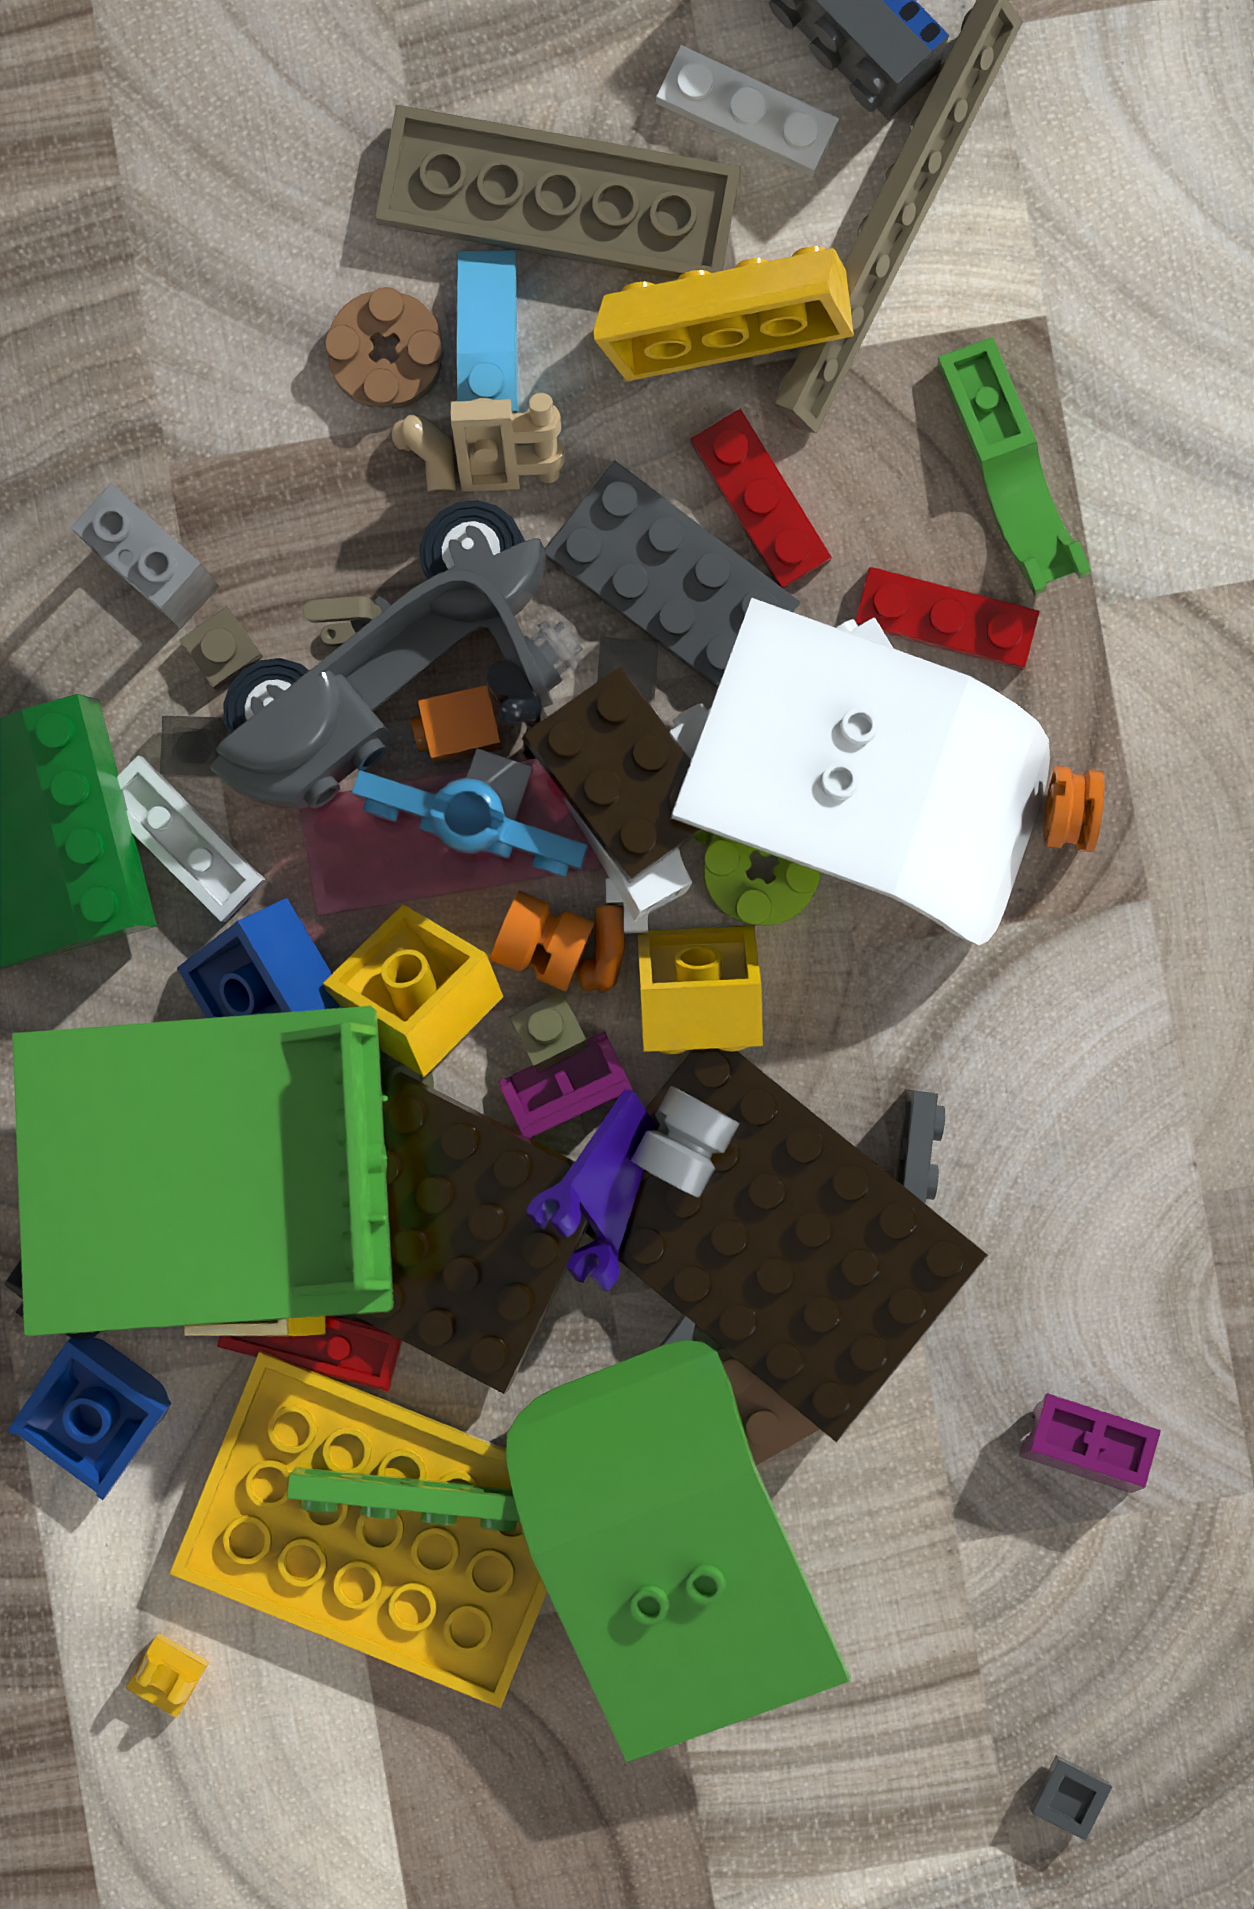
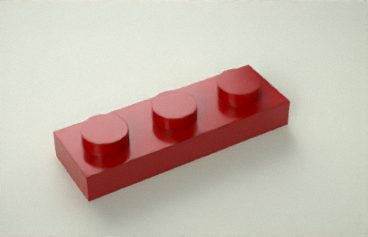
(760, 499)
(948, 618)

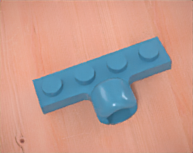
(469, 820)

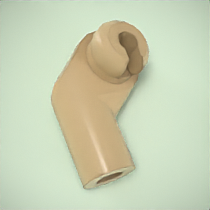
(432, 445)

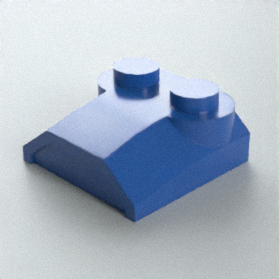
(92, 1412)

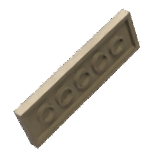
(556, 194)

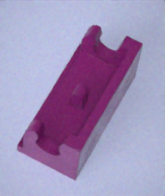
(565, 1088)
(1091, 1443)

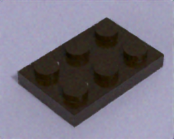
(617, 771)

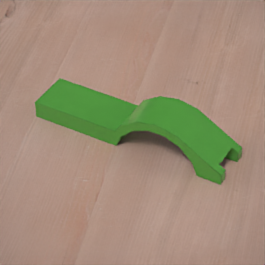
(1010, 465)

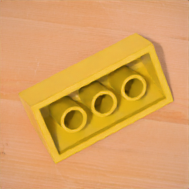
(725, 314)

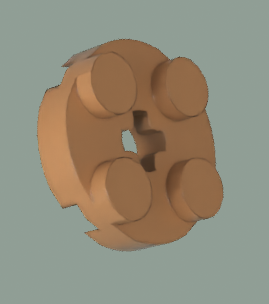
(385, 315)

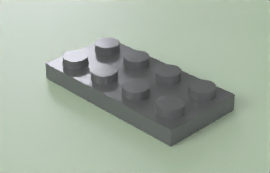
(662, 571)

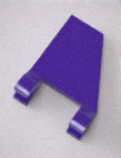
(602, 1189)

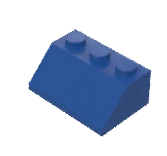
(259, 967)

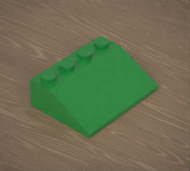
(64, 835)

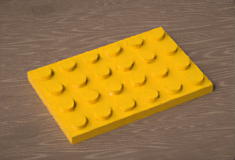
(400, 1589)

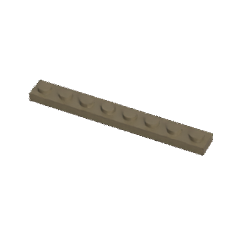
(903, 203)

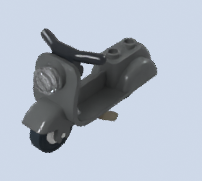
(309, 729)

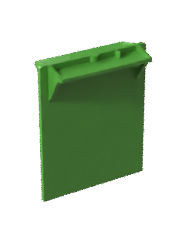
(202, 1171)

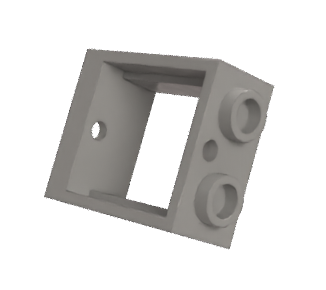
(145, 555)

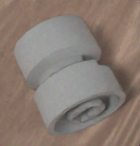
(684, 1142)

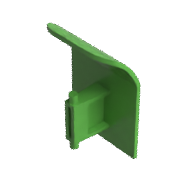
(666, 1550)

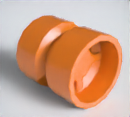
(542, 941)

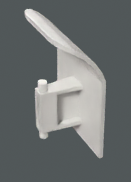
(869, 769)

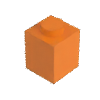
(456, 725)

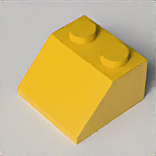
(421, 983)
(700, 989)

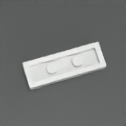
(747, 110)
(186, 841)

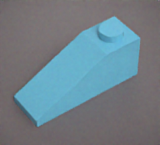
(487, 326)

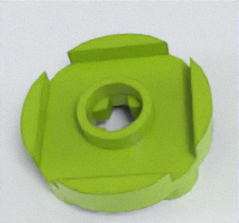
(755, 900)

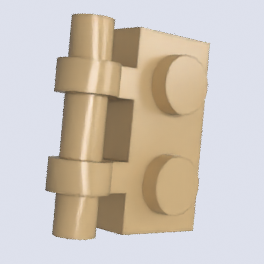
(487, 440)

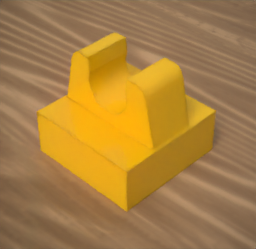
(167, 1675)

